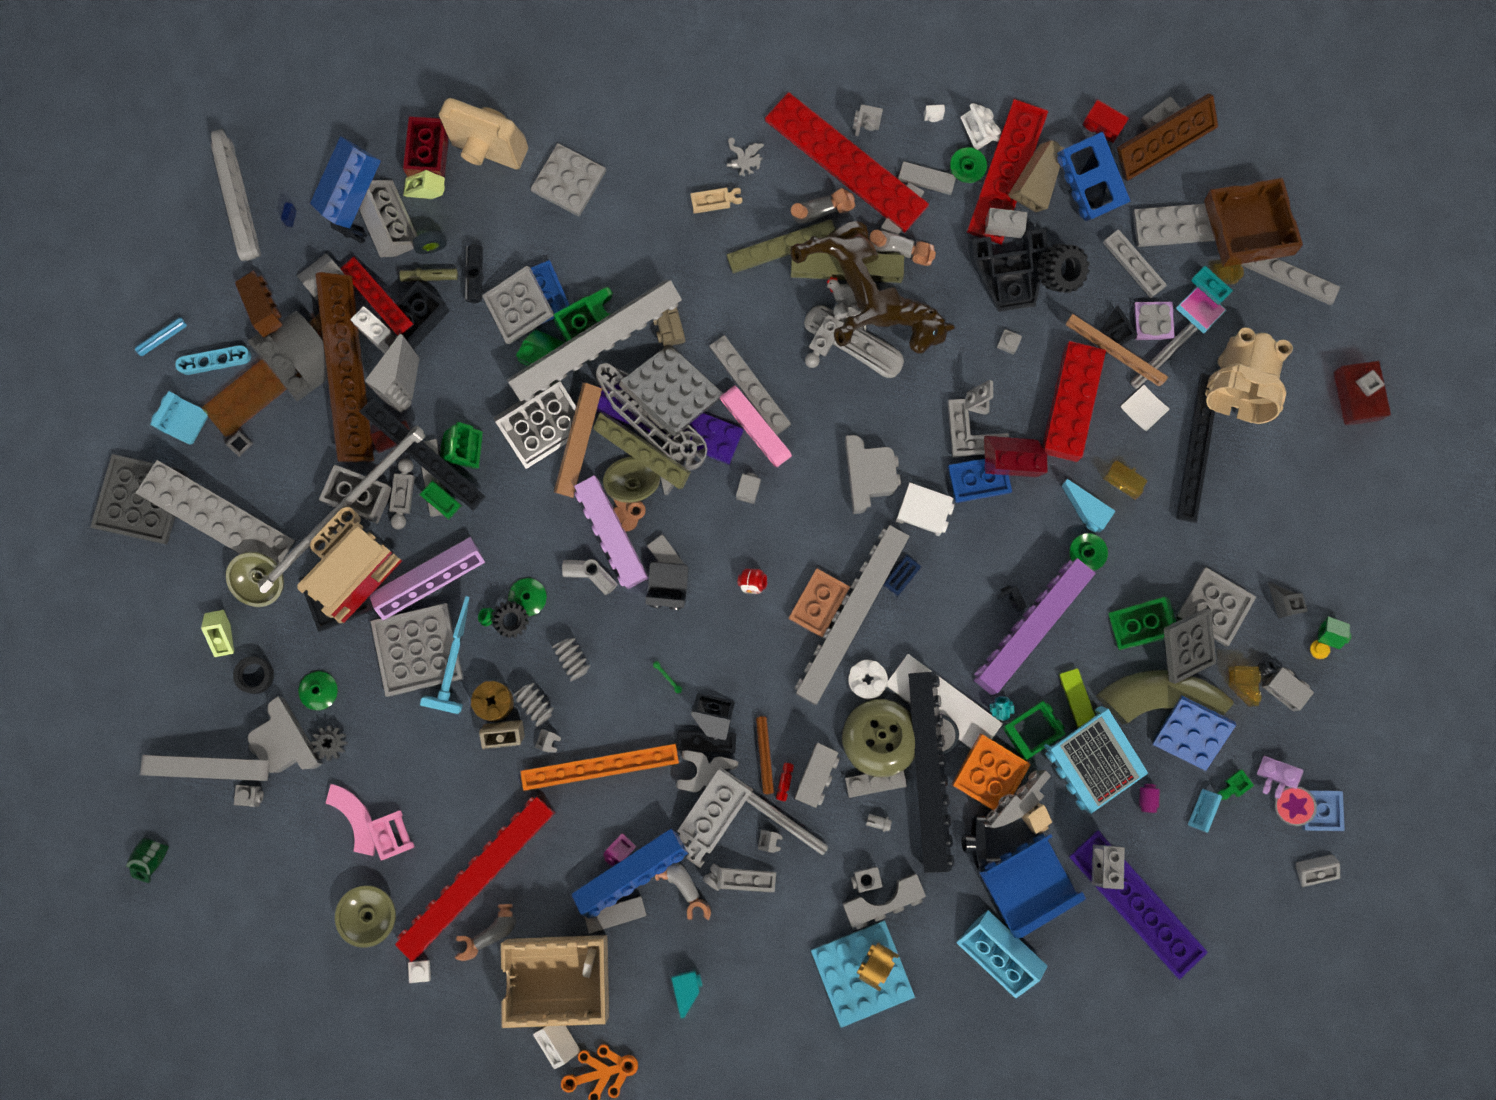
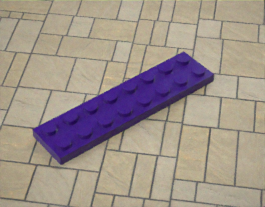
(719, 436)
(1145, 913)

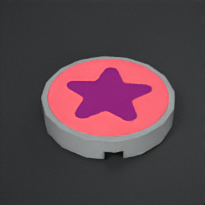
(1296, 806)

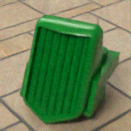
(462, 445)

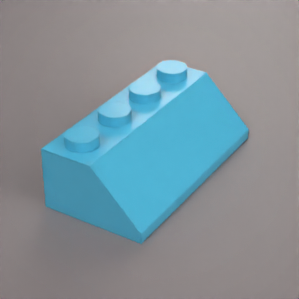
(1002, 955)

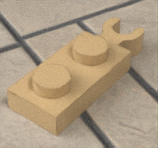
(714, 199)

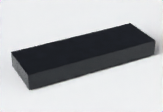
(700, 742)

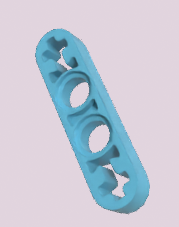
(213, 360)

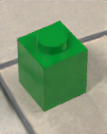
(1334, 633)

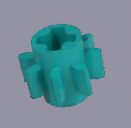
(1002, 708)

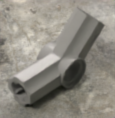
(579, 568)

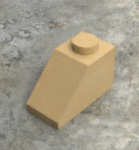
(1037, 819)

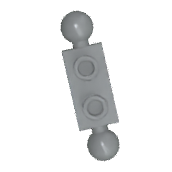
(825, 336)
(402, 493)

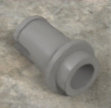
(879, 822)

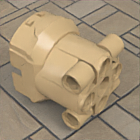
(1250, 377)

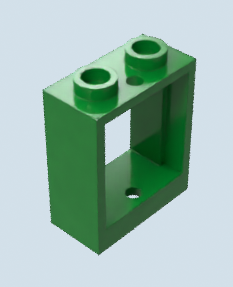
(1018, 742)

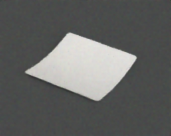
(1144, 408)

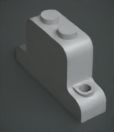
(870, 472)
(282, 740)

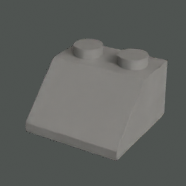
(308, 276)

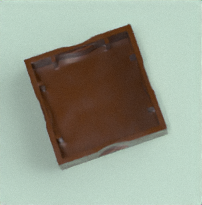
(1253, 222)

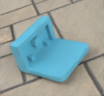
(179, 418)

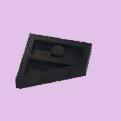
(1118, 327)

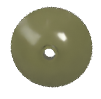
(630, 480)
(243, 579)
(352, 919)

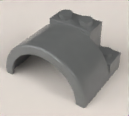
(292, 348)

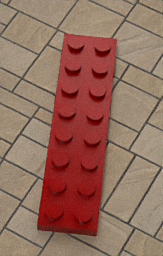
(1010, 159)

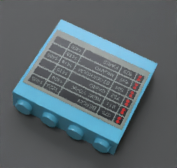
(1096, 761)

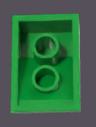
(1142, 623)

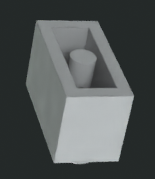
(1005, 223)
(1288, 689)

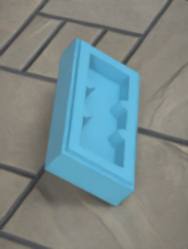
(1205, 810)

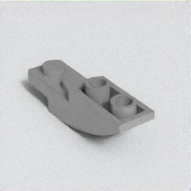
(1015, 806)

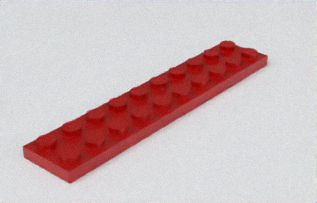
(846, 162)

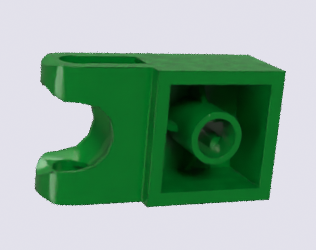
(585, 311)

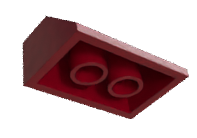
(1014, 456)

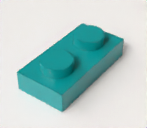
(1211, 285)

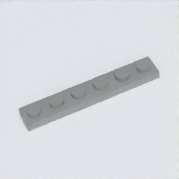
(1296, 279)
(749, 385)

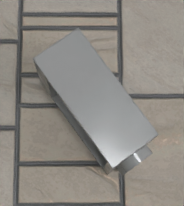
(1112, 866)

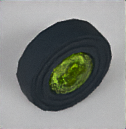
(429, 242)

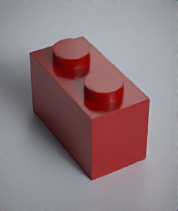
(1106, 120)

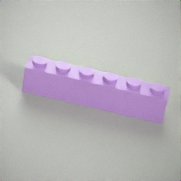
(611, 532)
(426, 578)

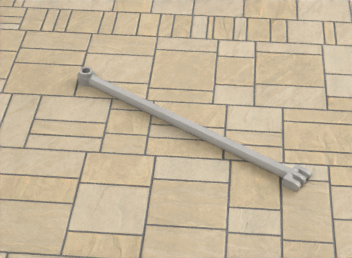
(415, 435)

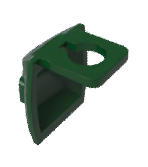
(146, 859)

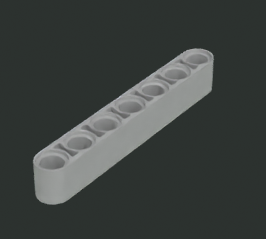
(205, 768)

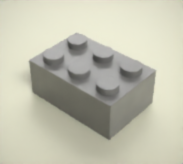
(368, 505)

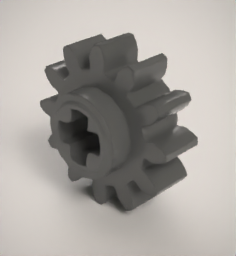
(322, 741)

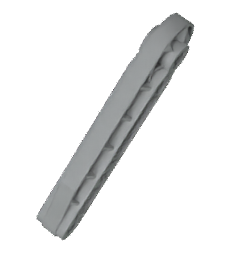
(234, 196)
(676, 445)

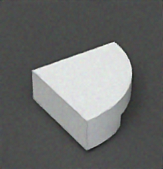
(588, 965)

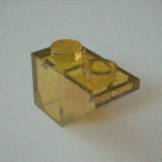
(1245, 683)

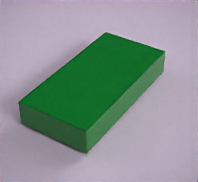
(440, 500)

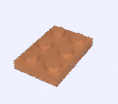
(819, 603)

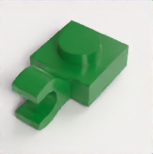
(1237, 785)

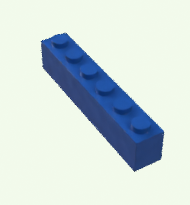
(629, 874)

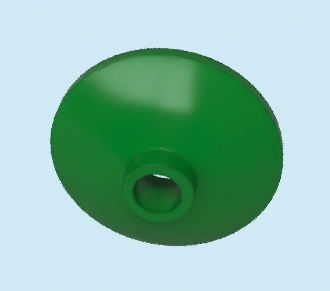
(968, 157)
(1096, 547)
(537, 595)
(327, 690)

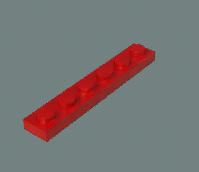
(376, 296)

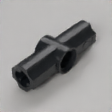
(474, 262)

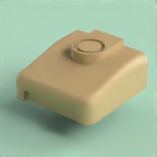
(483, 134)

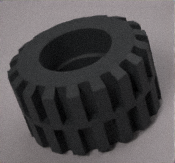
(1075, 268)

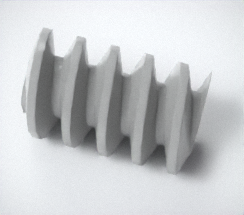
(572, 658)
(533, 704)

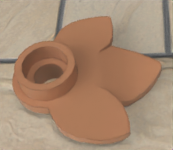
(626, 516)

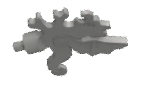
(744, 160)

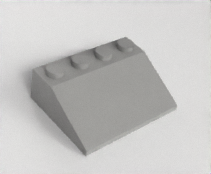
(396, 375)
(539, 424)

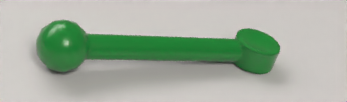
(678, 689)

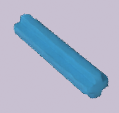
(161, 336)

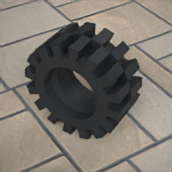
(510, 607)

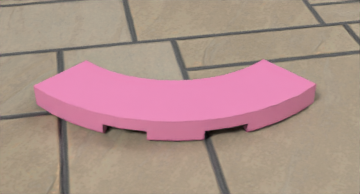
(356, 814)

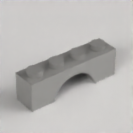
(907, 891)

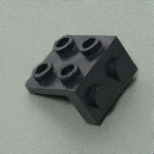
(667, 585)

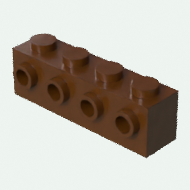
(259, 303)

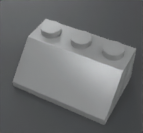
(817, 775)

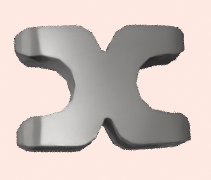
(705, 771)

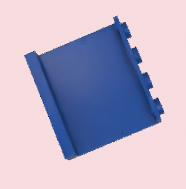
(1030, 886)

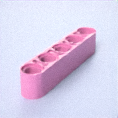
(755, 426)

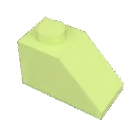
(424, 185)
(218, 633)

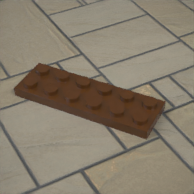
(1167, 137)

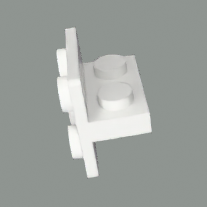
(980, 126)

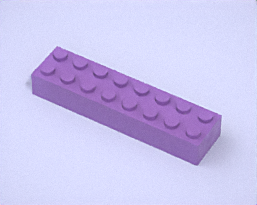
(1034, 626)

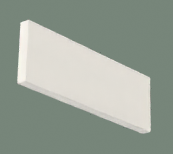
(964, 712)

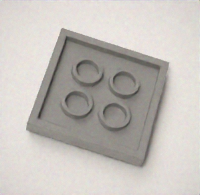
(568, 179)
(518, 305)
(1224, 599)

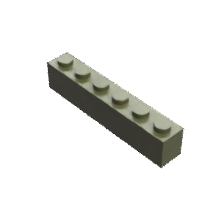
(824, 266)

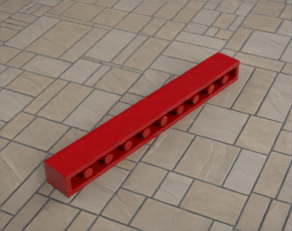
(474, 879)

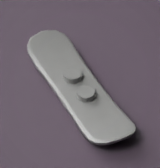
(863, 345)

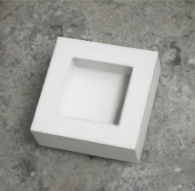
(934, 113)
(419, 971)

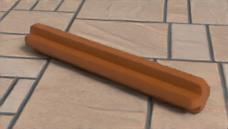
(764, 751)

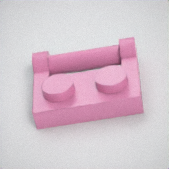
(384, 837)

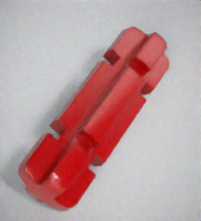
(785, 782)

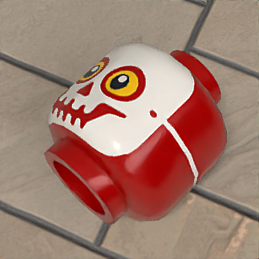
(752, 581)

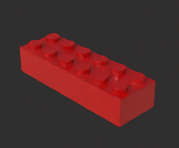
(1073, 401)

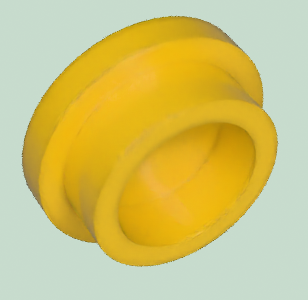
(1319, 650)

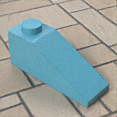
(1090, 509)

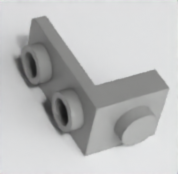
(979, 397)

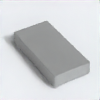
(663, 551)

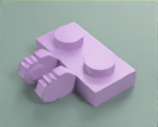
(1280, 773)

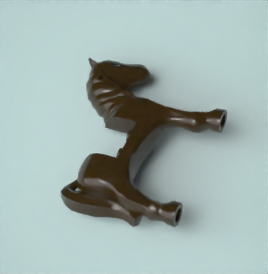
(881, 308)

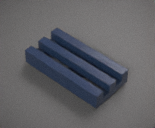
(892, 588)

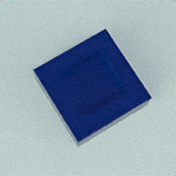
(288, 214)

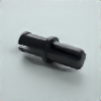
(350, 232)

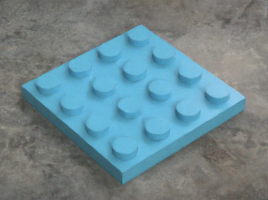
(838, 968)

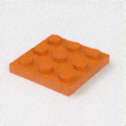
(990, 772)

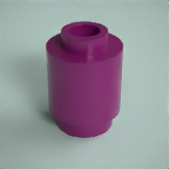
(1149, 798)

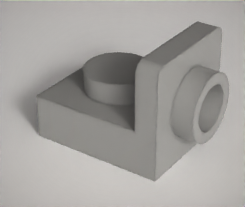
(248, 796)

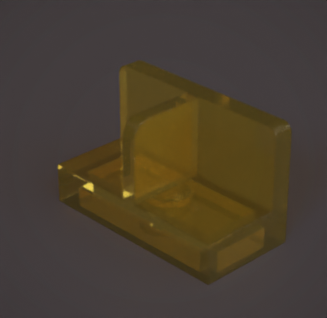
(1126, 479)

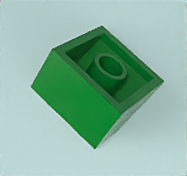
(536, 346)

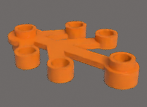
(603, 1072)

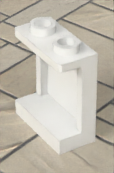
(373, 329)
(925, 509)

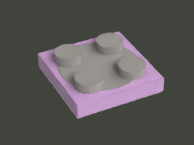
(1154, 320)

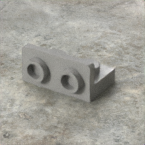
(1160, 112)
(867, 117)

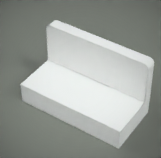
(557, 1044)

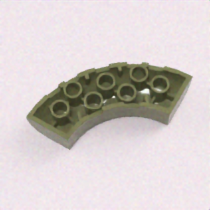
(1152, 690)

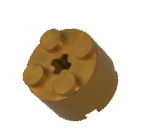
(481, 704)
(878, 966)

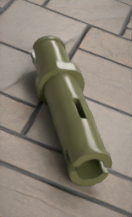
(428, 275)

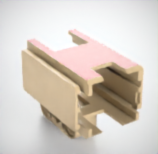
(348, 568)

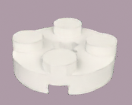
(874, 670)

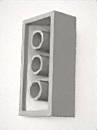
(387, 219)

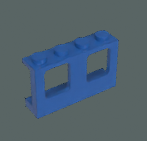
(1106, 171)

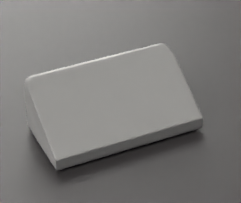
(1318, 870)

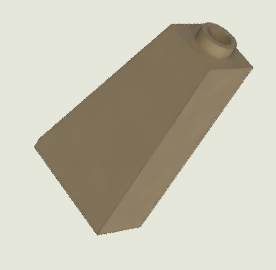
(1038, 178)

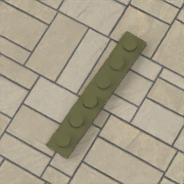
(775, 247)
(641, 450)

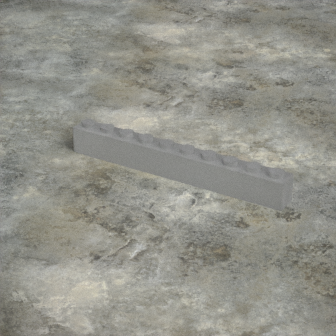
(594, 340)
(851, 617)

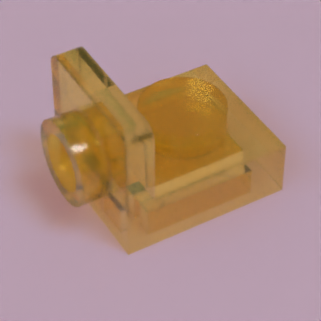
(1229, 274)

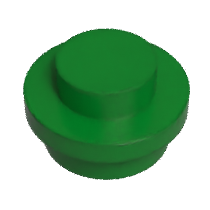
(485, 616)

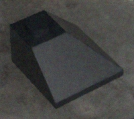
(713, 715)

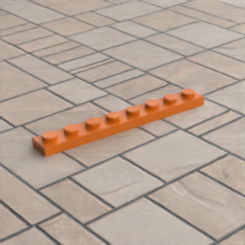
(599, 767)

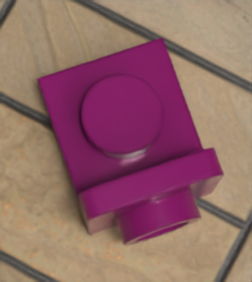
(618, 850)

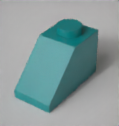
(686, 990)

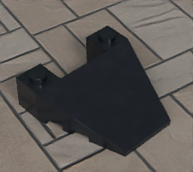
(1010, 276)

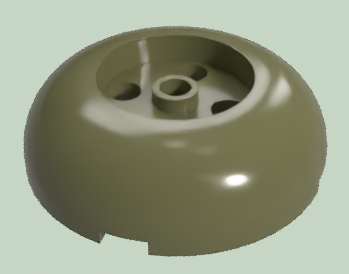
(876, 759)

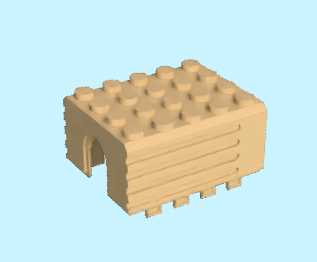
(548, 982)

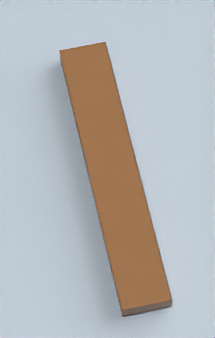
(1116, 350)
(577, 440)

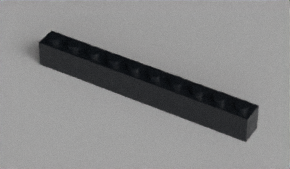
(930, 772)

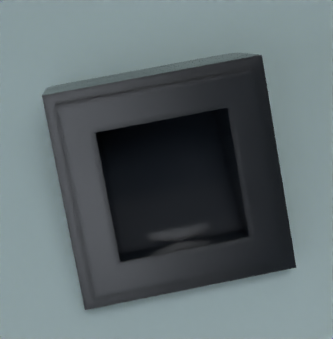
(238, 442)

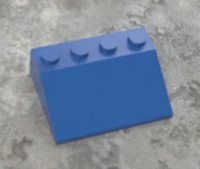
(344, 183)

